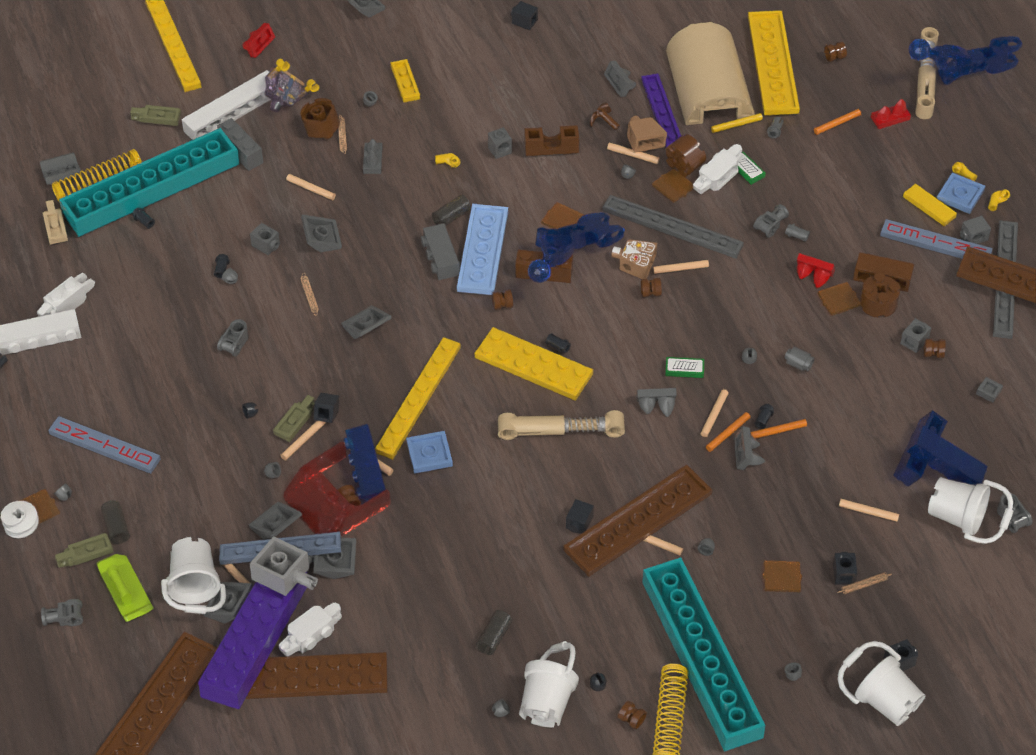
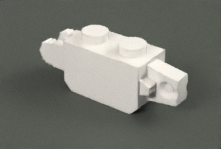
(719, 170)
(67, 295)
(310, 629)

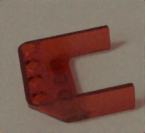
(322, 503)

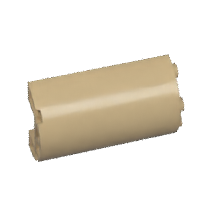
(707, 72)

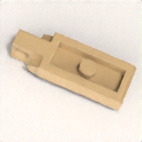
(54, 224)

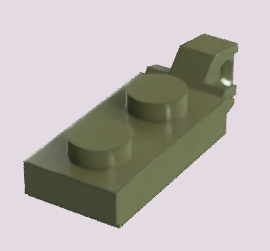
(156, 115)
(295, 419)
(85, 551)

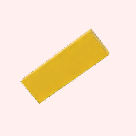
(405, 80)
(929, 205)

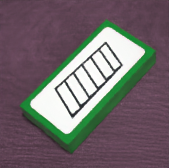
(750, 170)
(684, 367)

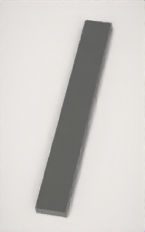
(673, 226)
(1005, 302)

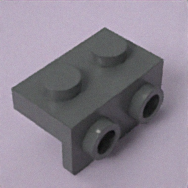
(59, 168)

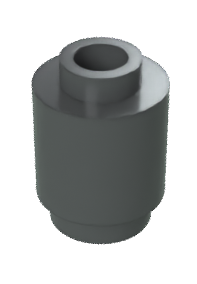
(799, 359)

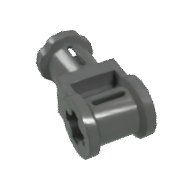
(770, 221)
(64, 613)

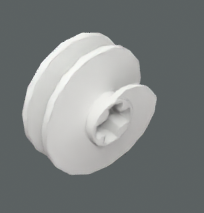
(19, 519)

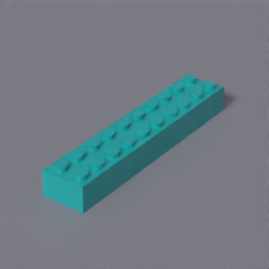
(149, 181)
(703, 654)

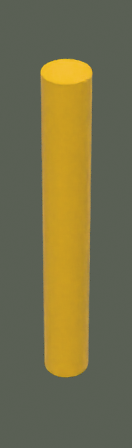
(735, 123)

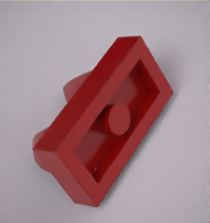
(259, 40)
(891, 116)
(822, 269)

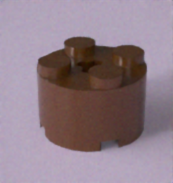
(320, 118)
(685, 155)
(880, 295)

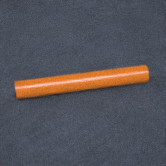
(837, 121)
(779, 429)
(727, 432)

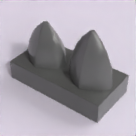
(619, 78)
(372, 157)
(664, 396)
(743, 449)

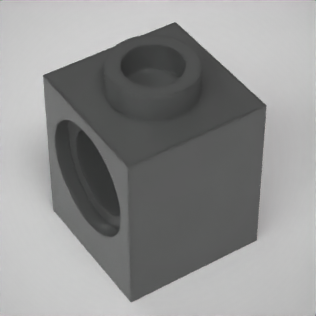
(499, 143)
(975, 230)
(265, 239)
(915, 335)

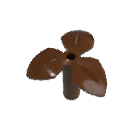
(602, 112)

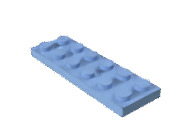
(482, 249)

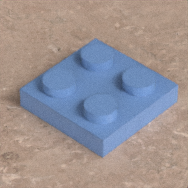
(961, 193)
(429, 452)

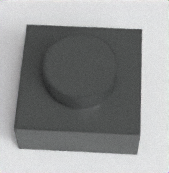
(989, 389)

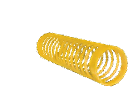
(133, 160)
(675, 679)

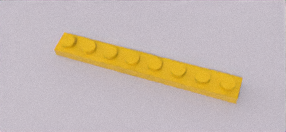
(173, 45)
(417, 398)

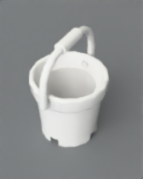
(966, 506)
(192, 577)
(885, 686)
(548, 687)

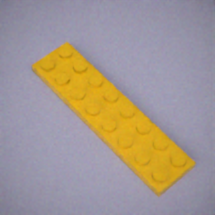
(773, 63)

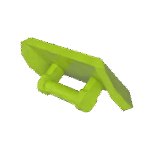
(124, 586)

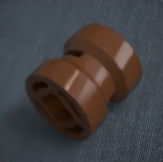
(835, 51)
(653, 285)
(502, 299)
(934, 348)
(349, 494)
(632, 715)

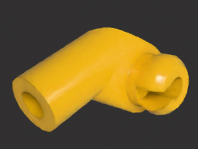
(450, 159)
(960, 169)
(998, 197)

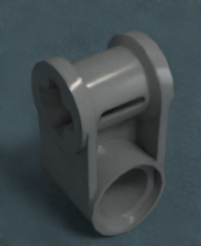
(234, 337)
(1020, 515)

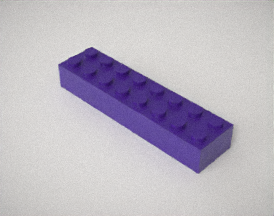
(248, 644)

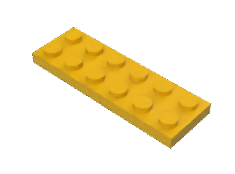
(534, 363)

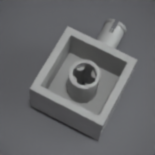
(281, 567)

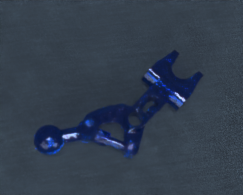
(964, 62)
(560, 243)

